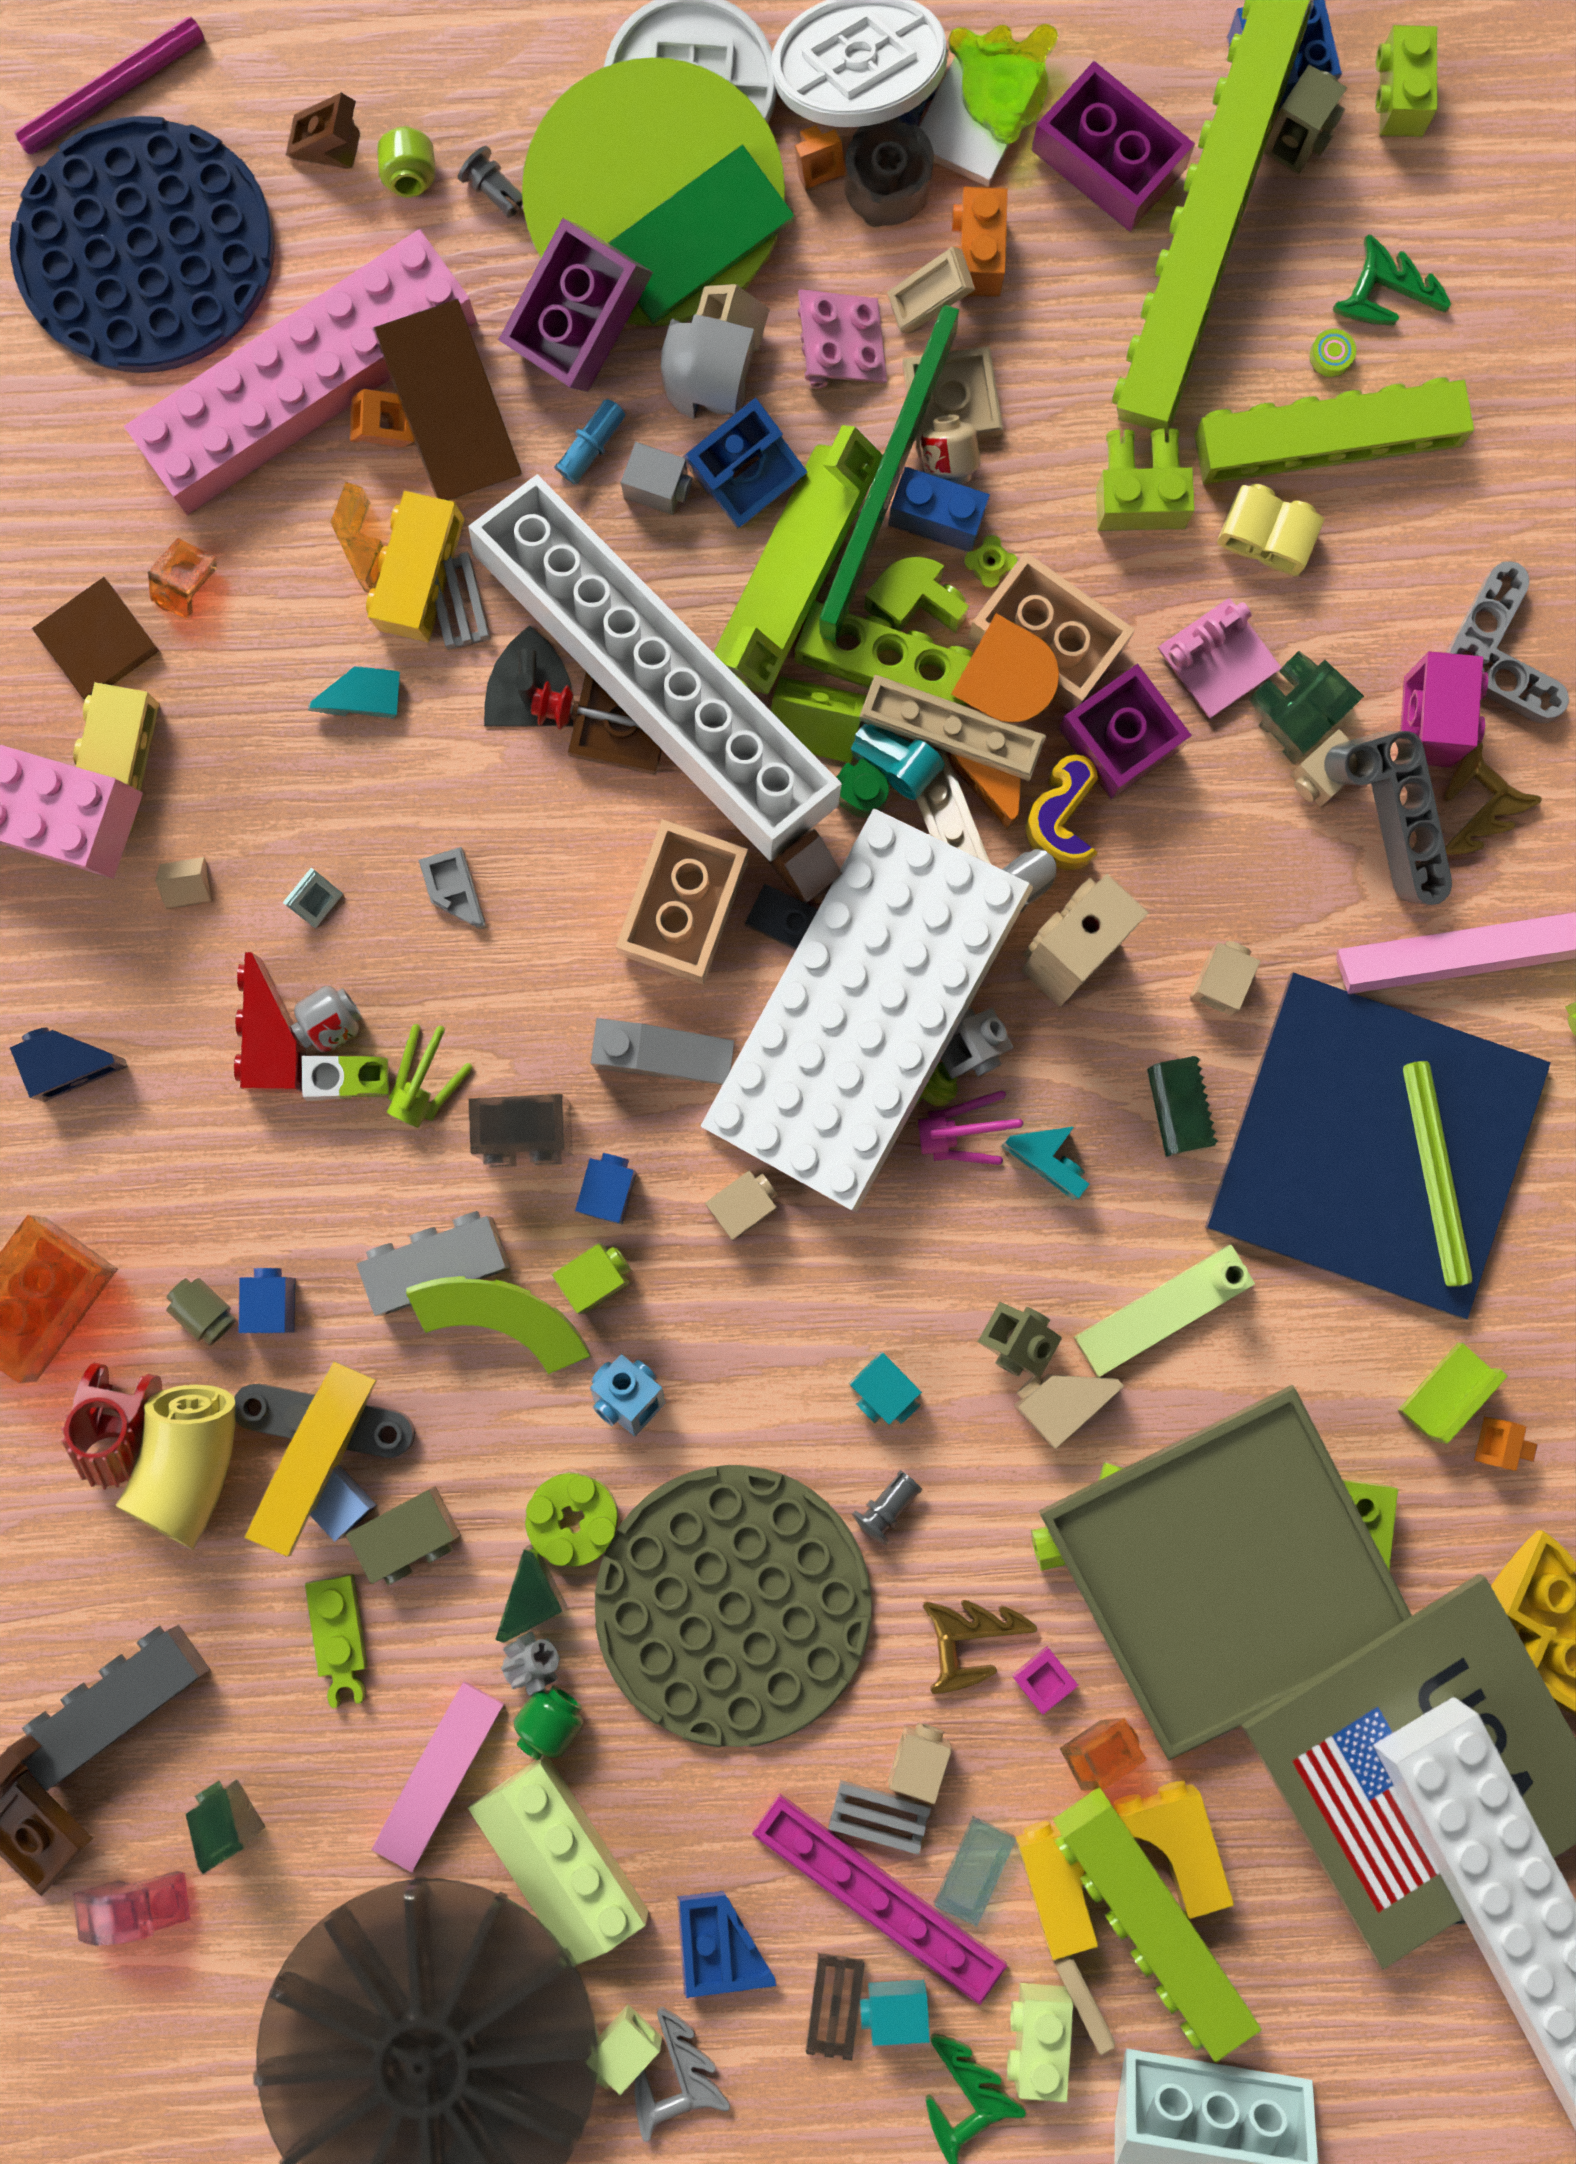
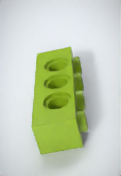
(874, 636)

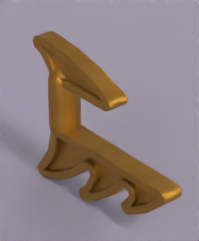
(1504, 802)
(952, 1627)

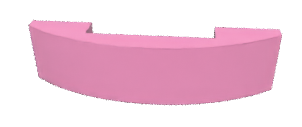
(437, 1776)

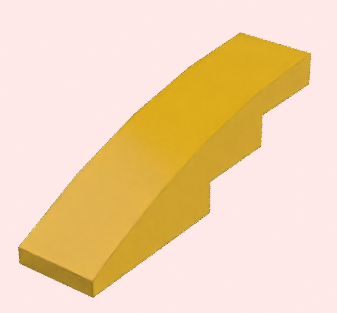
(310, 1459)

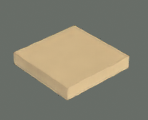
(963, 390)

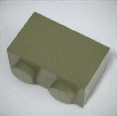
(403, 1536)

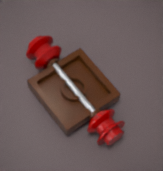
(600, 729)

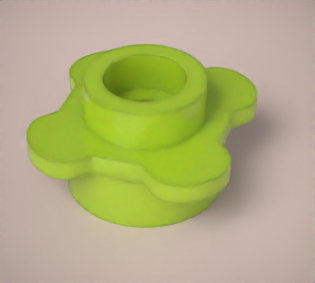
(990, 574)

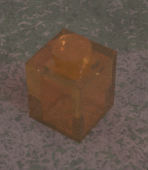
(1103, 1753)

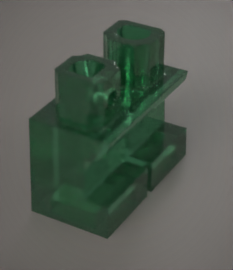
(1310, 709)

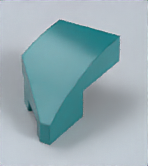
(360, 692)

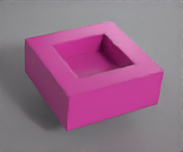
(1044, 1680)

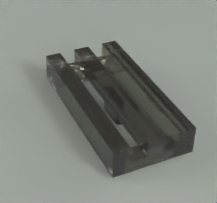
(830, 2047)

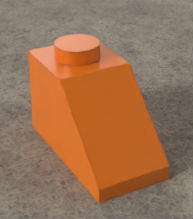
(994, 787)

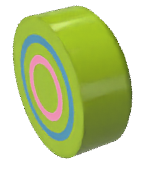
(1332, 352)

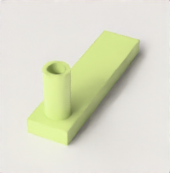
(1164, 1310)

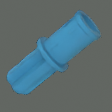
(590, 441)

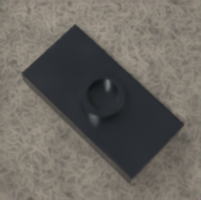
(780, 916)

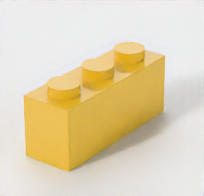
(421, 538)

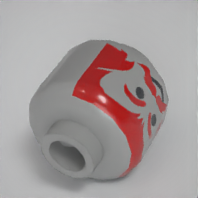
(326, 1019)

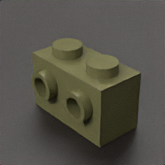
(1306, 119)

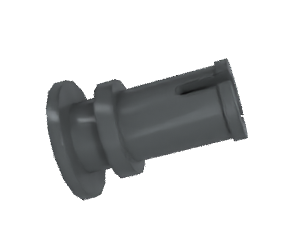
(489, 179)
(887, 1507)

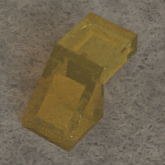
(359, 548)

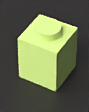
(625, 2049)

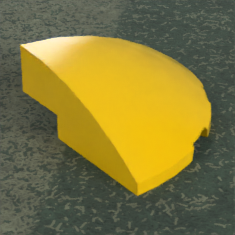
(1540, 1601)

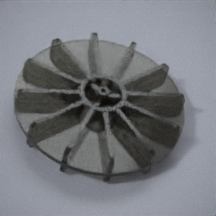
(427, 2034)

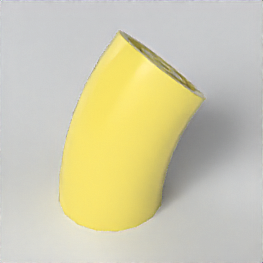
(181, 1461)

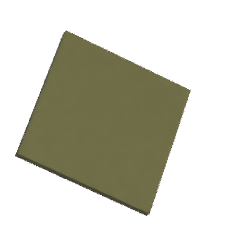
(1226, 1570)

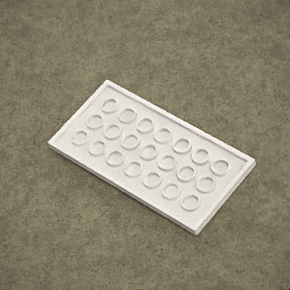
(866, 1008)

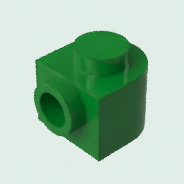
(862, 788)

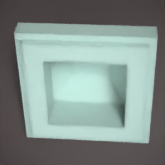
(313, 898)

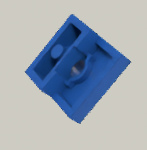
(733, 445)

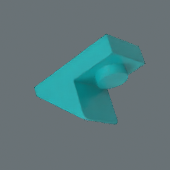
(1037, 1153)

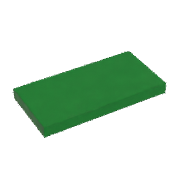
(703, 231)

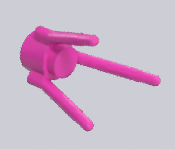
(940, 1134)

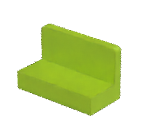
(819, 716)
(1451, 1394)

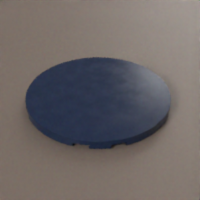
(142, 244)

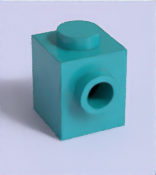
(885, 1391)
(896, 2012)

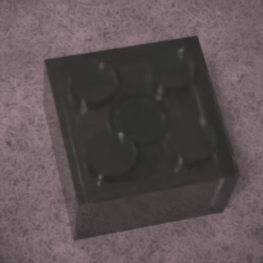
(520, 1129)

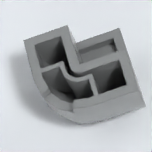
(706, 365)

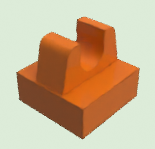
(819, 156)
(1503, 1444)

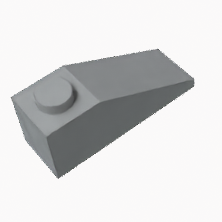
(660, 1052)

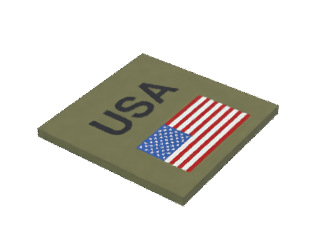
(1340, 1794)

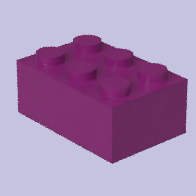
(1112, 146)
(575, 305)

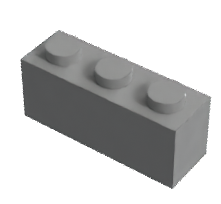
(467, 1250)

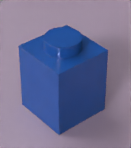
(606, 1188)
(267, 1302)

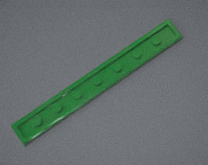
(888, 474)

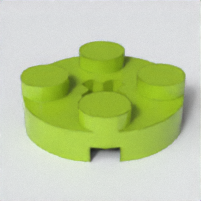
(561, 1544)

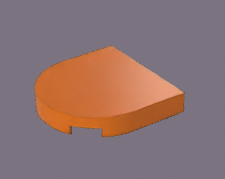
(1009, 673)

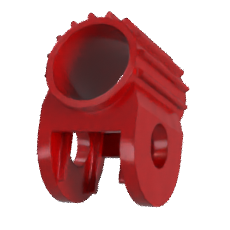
(88, 1425)

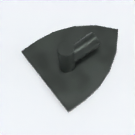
(515, 676)

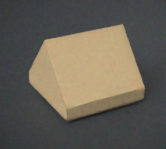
(183, 883)

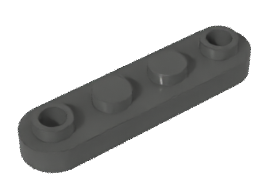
(285, 1409)

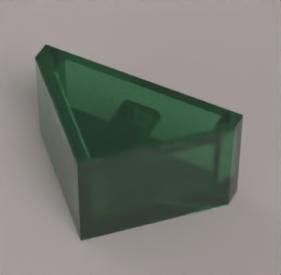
(531, 1598)

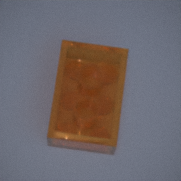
(44, 1294)

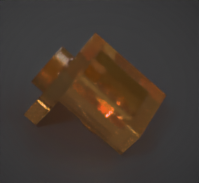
(179, 577)

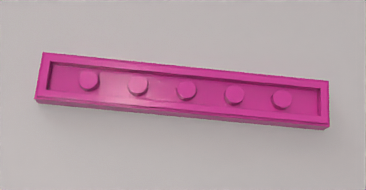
(880, 1898)

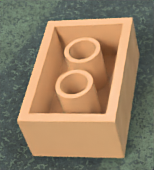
(1072, 624)
(682, 902)

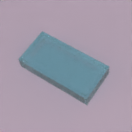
(974, 1871)

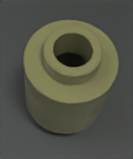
(200, 1310)

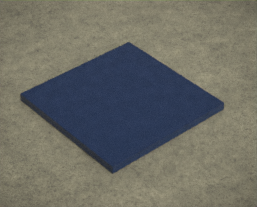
(1332, 1151)

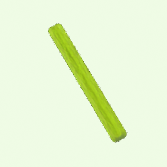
(1437, 1174)

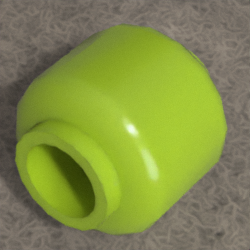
(406, 161)

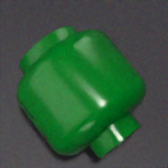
(548, 1723)

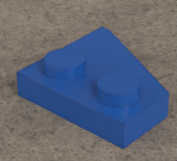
(717, 1948)

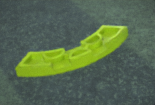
(500, 1308)

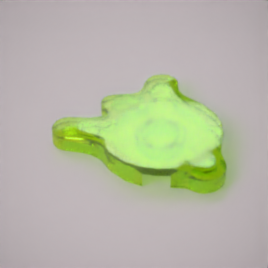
(1003, 78)

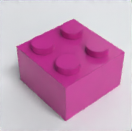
(1444, 705)

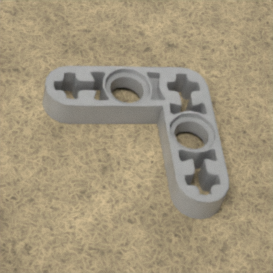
(1485, 644)

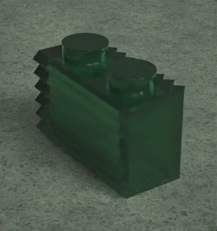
(1181, 1106)

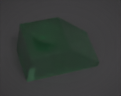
(221, 1823)

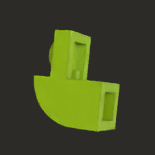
(913, 585)

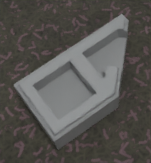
(452, 886)

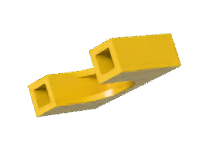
(1170, 1820)

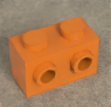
(982, 236)

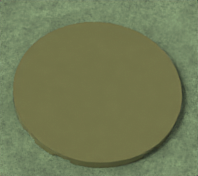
(733, 1606)

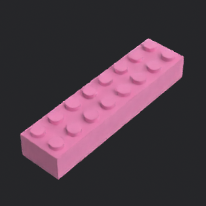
(289, 376)

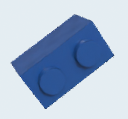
(938, 509)

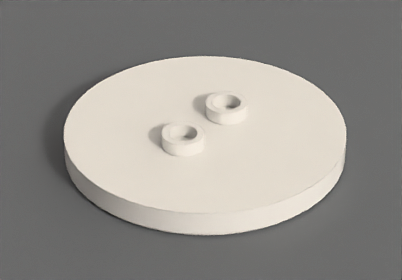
(704, 34)
(859, 61)

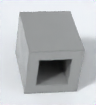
(656, 478)

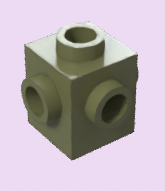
(1020, 1339)

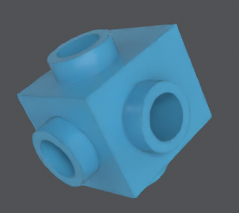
(626, 1394)

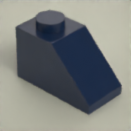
(58, 1063)

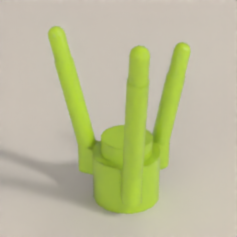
(409, 1099)

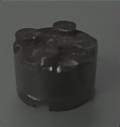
(888, 172)

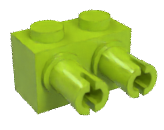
(1144, 497)

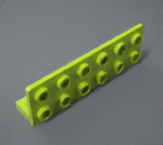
(797, 558)

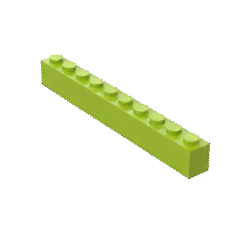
(1212, 212)

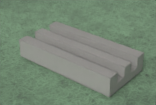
(466, 638)
(875, 1835)

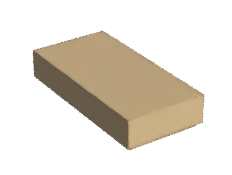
(929, 289)
(1085, 2004)

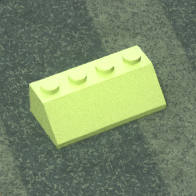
(560, 1861)

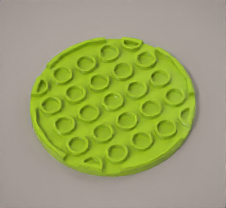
(633, 141)

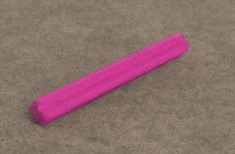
(109, 85)

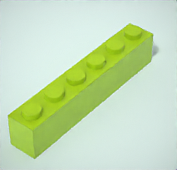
(1333, 430)
(1156, 1924)

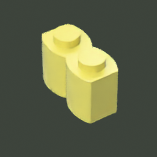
(1271, 529)

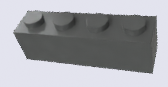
(113, 1705)

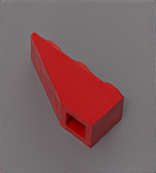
(269, 1047)

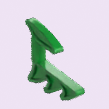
(1381, 269)
(988, 2102)

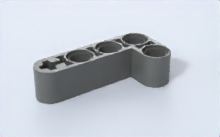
(1413, 881)

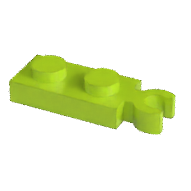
(337, 1634)

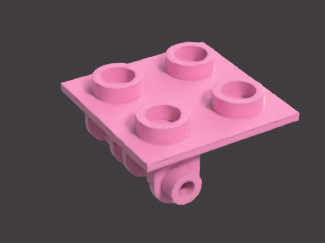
(841, 338)
(1219, 657)

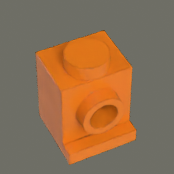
(365, 419)

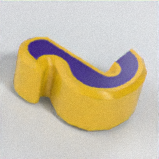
(1050, 812)

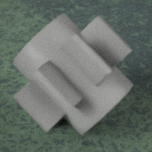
(530, 1663)

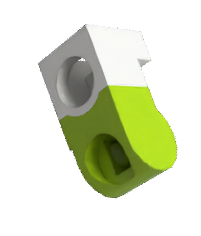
(344, 1077)

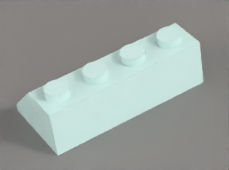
(1211, 2114)

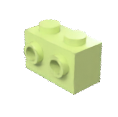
(1042, 2042)

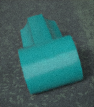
(905, 764)

